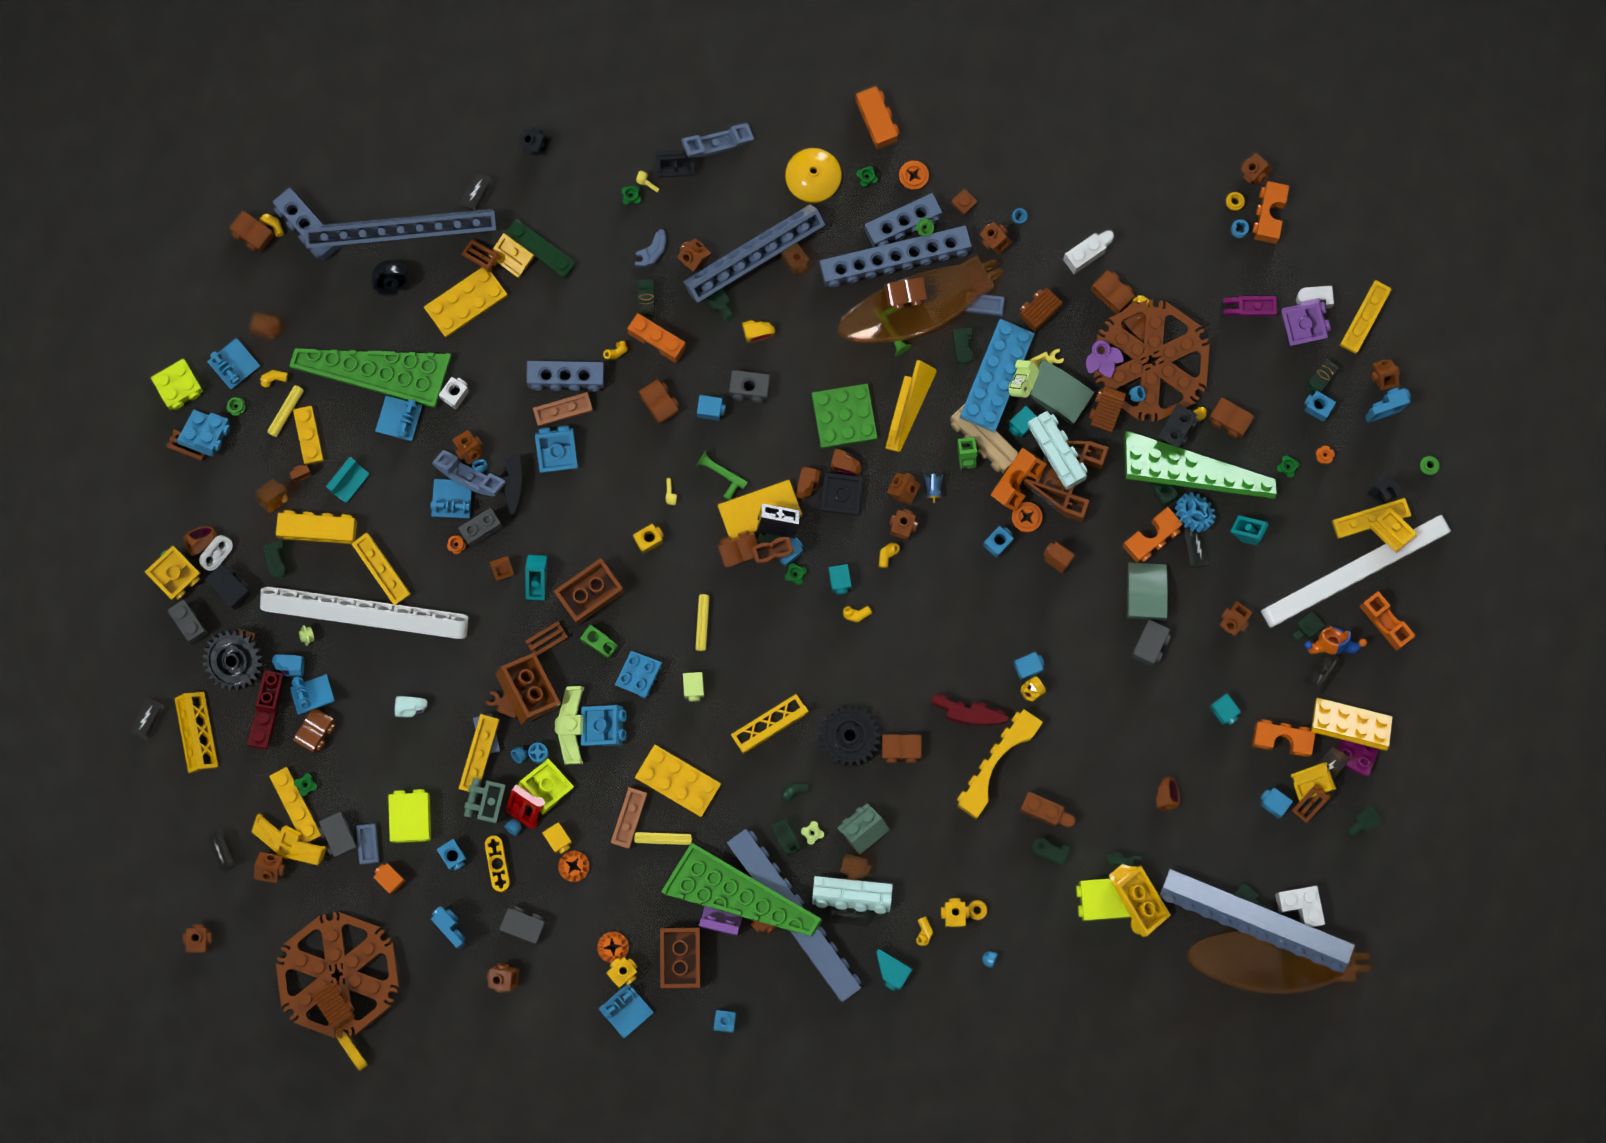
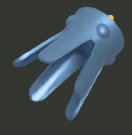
(933, 486)

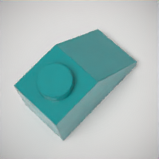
(1249, 530)
(536, 577)
(892, 970)

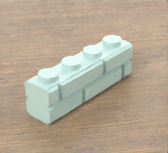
(1057, 450)
(852, 894)

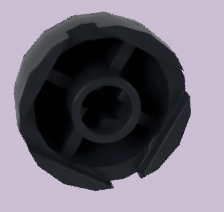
(390, 277)

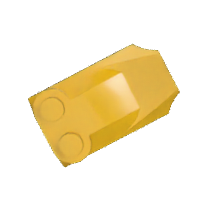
(1139, 899)

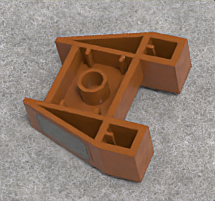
(1051, 489)

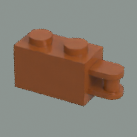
(1046, 811)

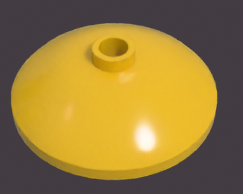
(809, 186)

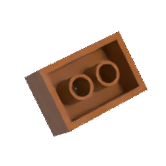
(589, 591)
(527, 688)
(680, 958)

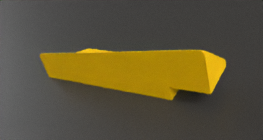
(909, 403)

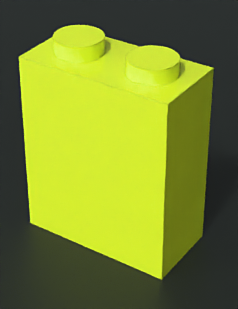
(409, 816)
(1099, 901)

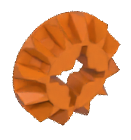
(912, 167)
(1027, 508)
(574, 875)
(618, 939)

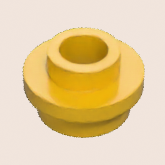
(1239, 197)
(981, 905)

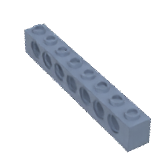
(958, 236)
(754, 253)

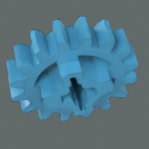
(1195, 512)

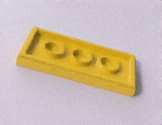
(742, 512)

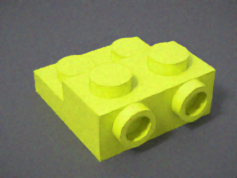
(177, 385)
(546, 783)

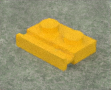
(513, 255)
(1393, 530)
(1307, 778)

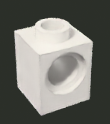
(454, 400)

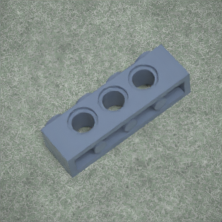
(284, 204)
(908, 212)
(536, 369)

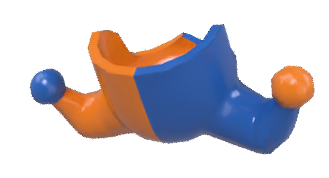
(1334, 642)

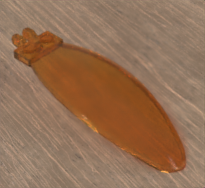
(948, 295)
(1264, 968)

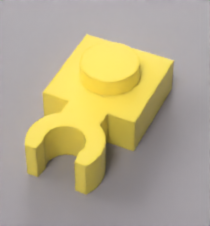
(1044, 356)

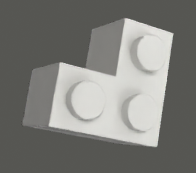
(1305, 901)

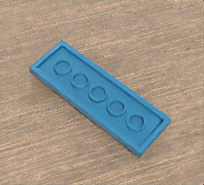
(997, 370)

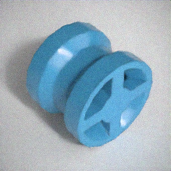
(534, 750)

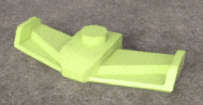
(570, 725)

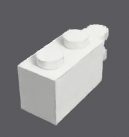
(1088, 251)

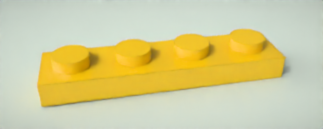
(1365, 317)
(1361, 520)
(381, 569)
(479, 751)
(295, 805)

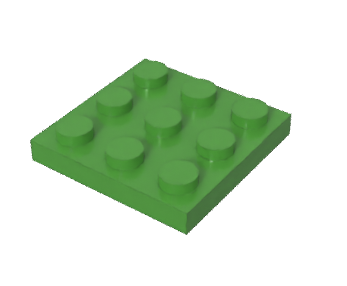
(844, 416)

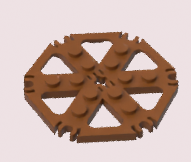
(1168, 352)
(352, 964)

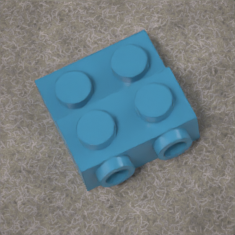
(1393, 403)
(204, 432)
(556, 449)
(603, 725)
(447, 924)

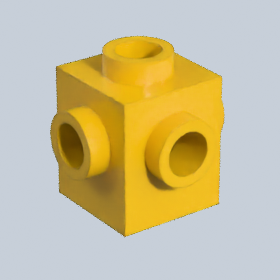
(952, 920)
(619, 979)

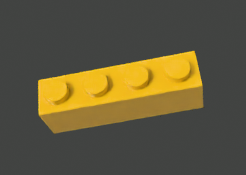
(316, 528)

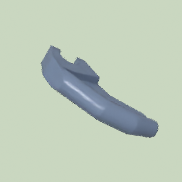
(654, 251)

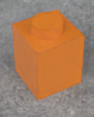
(389, 878)

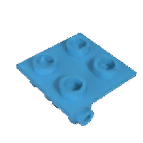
(233, 363)
(399, 418)
(450, 499)
(638, 674)
(311, 693)
(626, 1010)

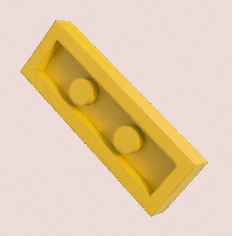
(308, 435)

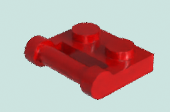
(518, 806)

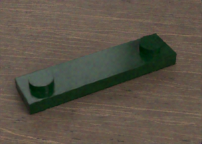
(541, 249)

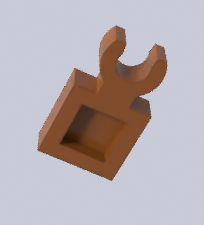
(504, 705)

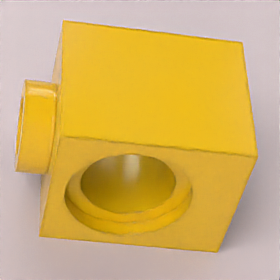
(648, 546)
(557, 838)

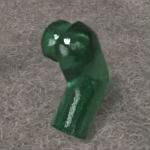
(792, 789)

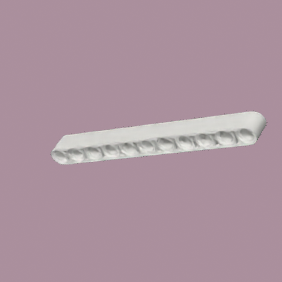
(1352, 573)
(364, 612)

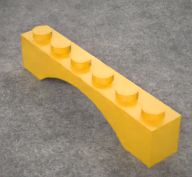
(1022, 730)

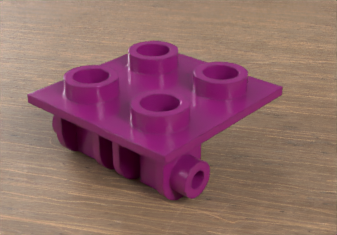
(1359, 756)

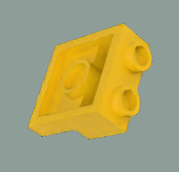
(173, 573)

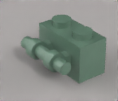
(490, 801)
(863, 828)

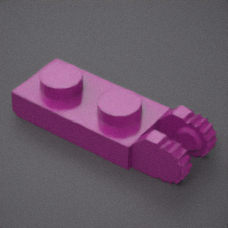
(1251, 306)

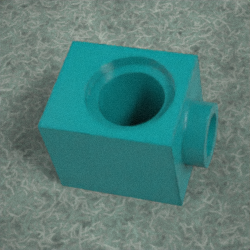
(1019, 424)
(840, 579)
(1225, 710)

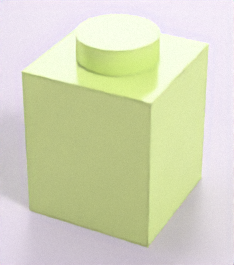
(693, 686)

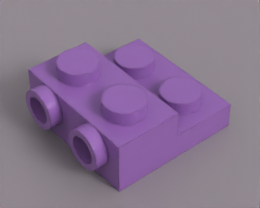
(1306, 322)

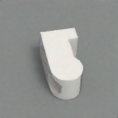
(1325, 294)

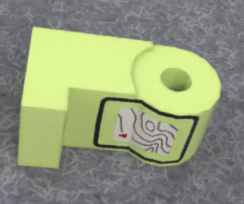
(1024, 379)

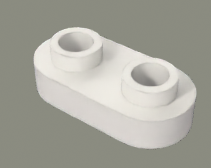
(217, 554)

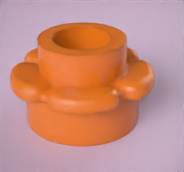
(1320, 455)
(451, 544)

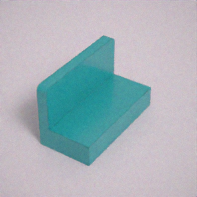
(347, 480)

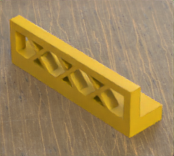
(774, 728)
(189, 731)

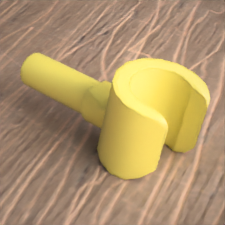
(642, 179)
(670, 498)

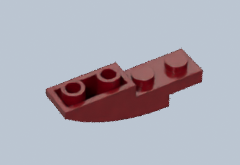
(266, 710)
(976, 716)

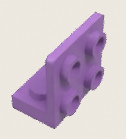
(720, 921)

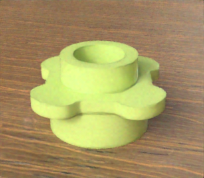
(306, 635)
(817, 832)

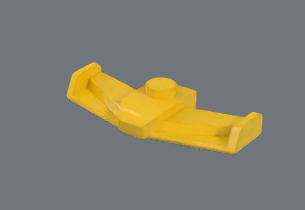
(287, 842)

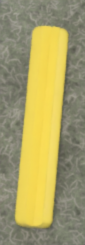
(285, 411)
(702, 622)
(663, 838)

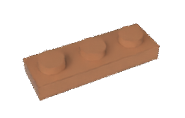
(562, 409)
(629, 818)

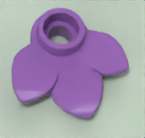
(1103, 362)

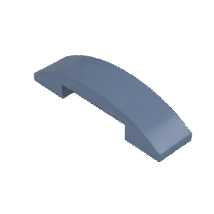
(717, 142)
(467, 476)

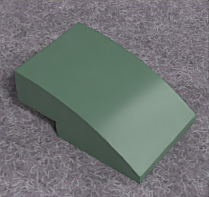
(1060, 392)
(1147, 591)

